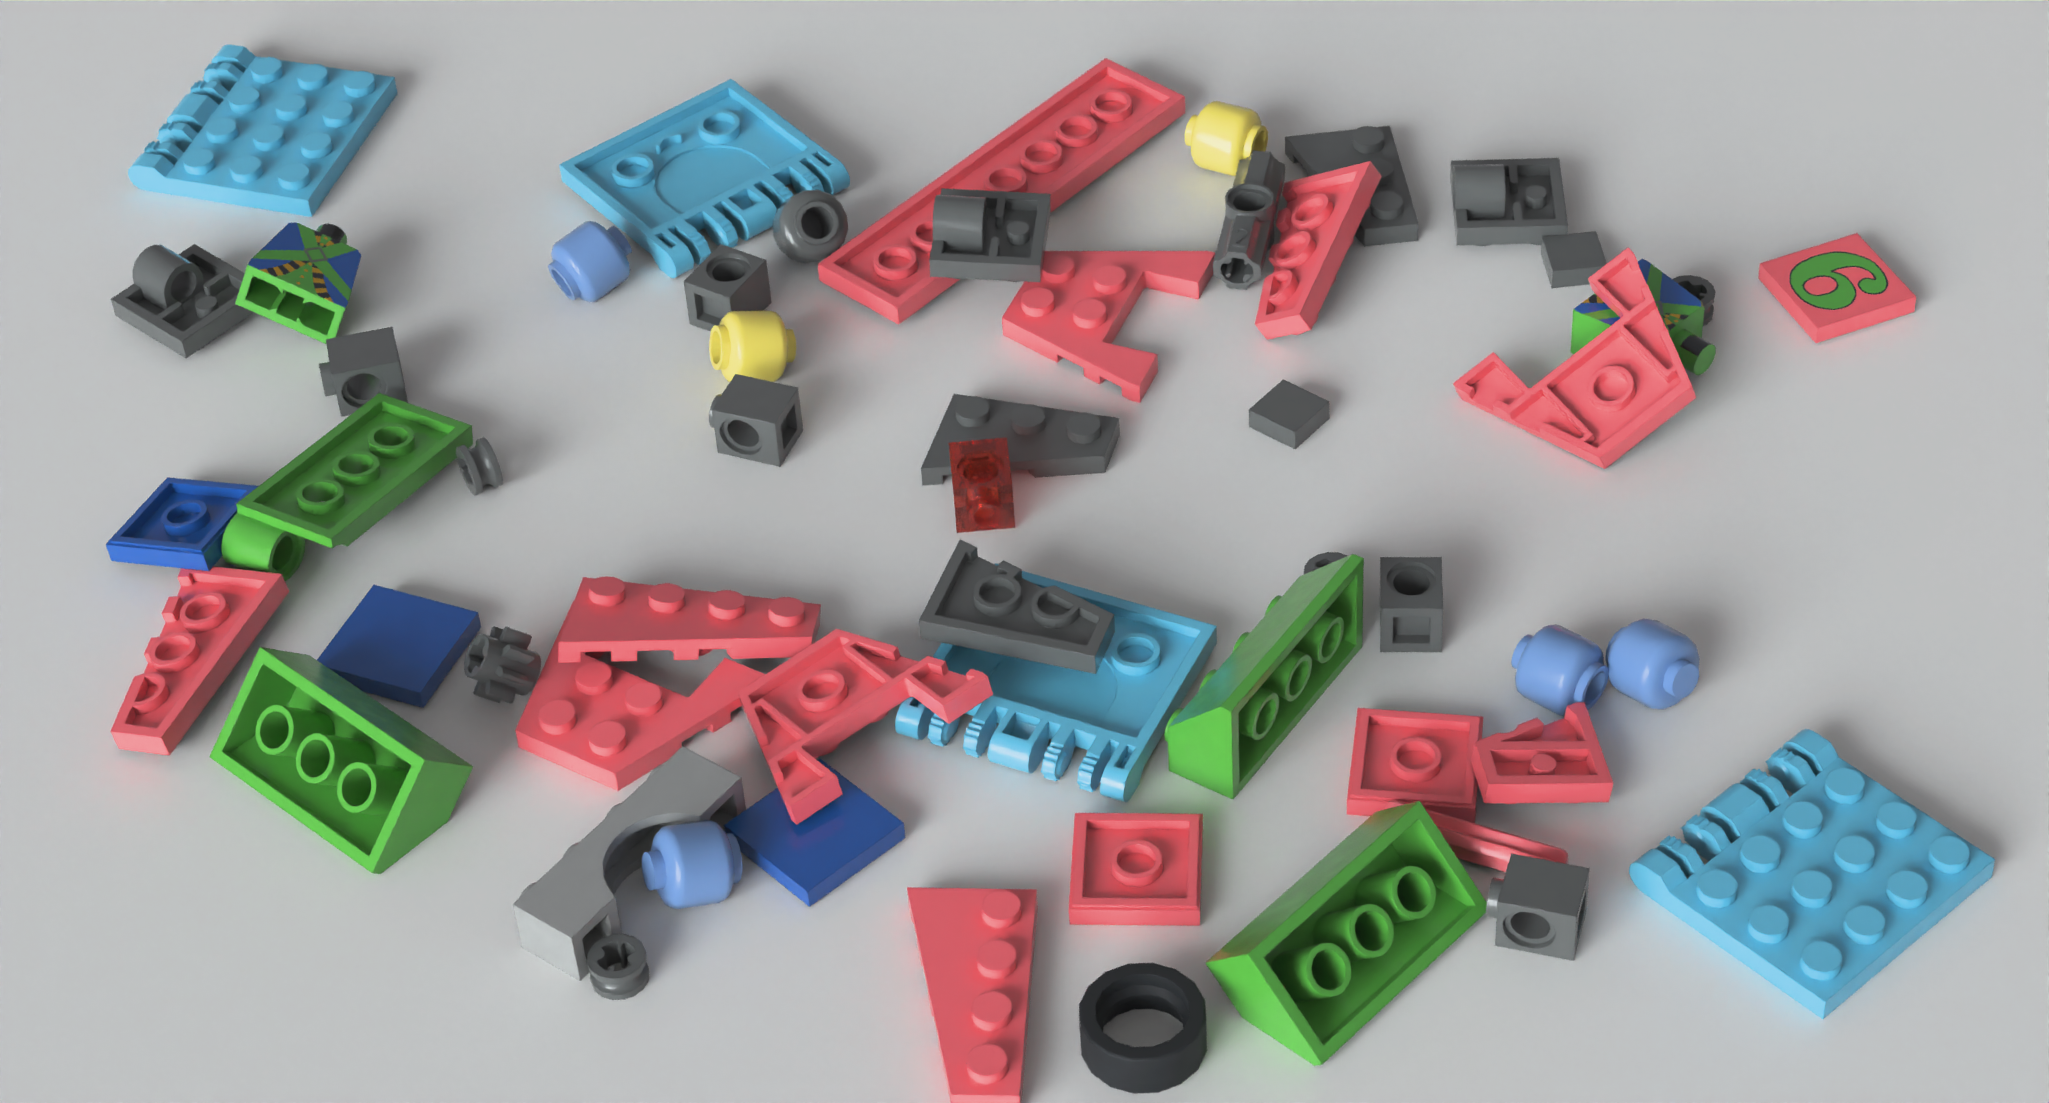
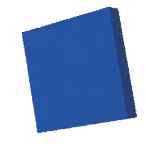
(179, 525)
(400, 644)
(821, 849)

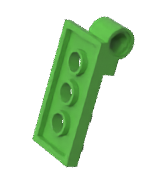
(359, 472)

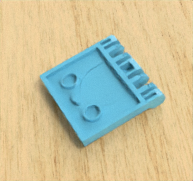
(264, 132)
(701, 166)
(1108, 713)
(1812, 882)

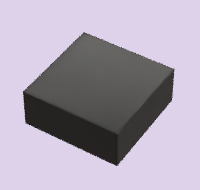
(1571, 258)
(1289, 414)

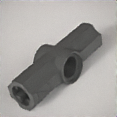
(1249, 220)

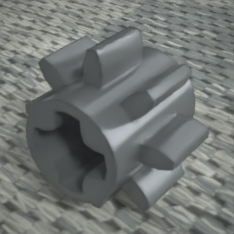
(502, 664)

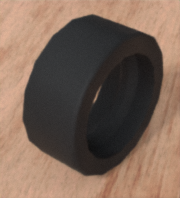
(1150, 1067)

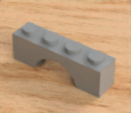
(576, 897)

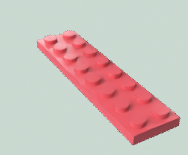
(1047, 152)

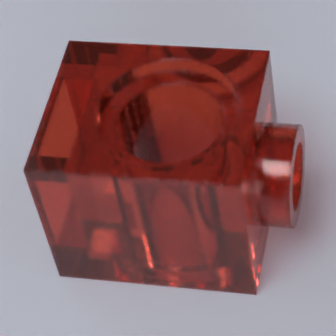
(982, 485)

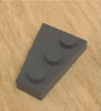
(1391, 210)
(1038, 437)
(1008, 616)

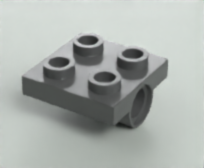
(1507, 201)
(989, 235)
(181, 297)

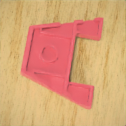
(1088, 299)
(1606, 391)
(831, 694)
(616, 722)

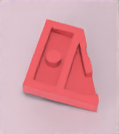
(1544, 762)

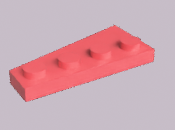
(685, 621)
(978, 983)

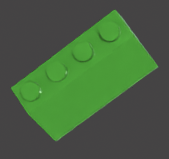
(1269, 679)
(338, 759)
(1350, 933)

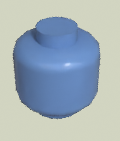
(590, 261)
(1652, 663)
(1559, 669)
(692, 864)

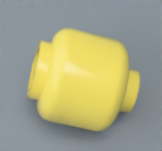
(1224, 136)
(752, 345)

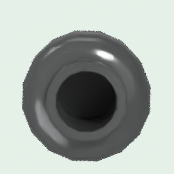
(810, 226)

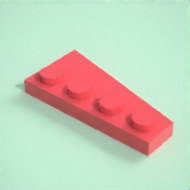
(1313, 241)
(198, 648)

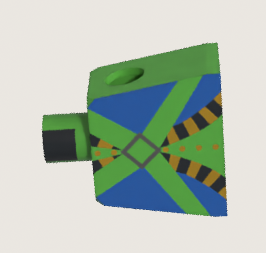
(302, 279)
(1679, 311)

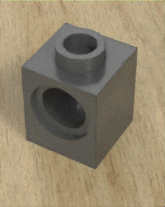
(726, 283)
(362, 368)
(756, 420)
(1411, 604)
(1539, 906)

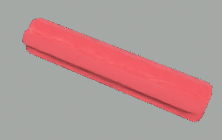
(1487, 845)

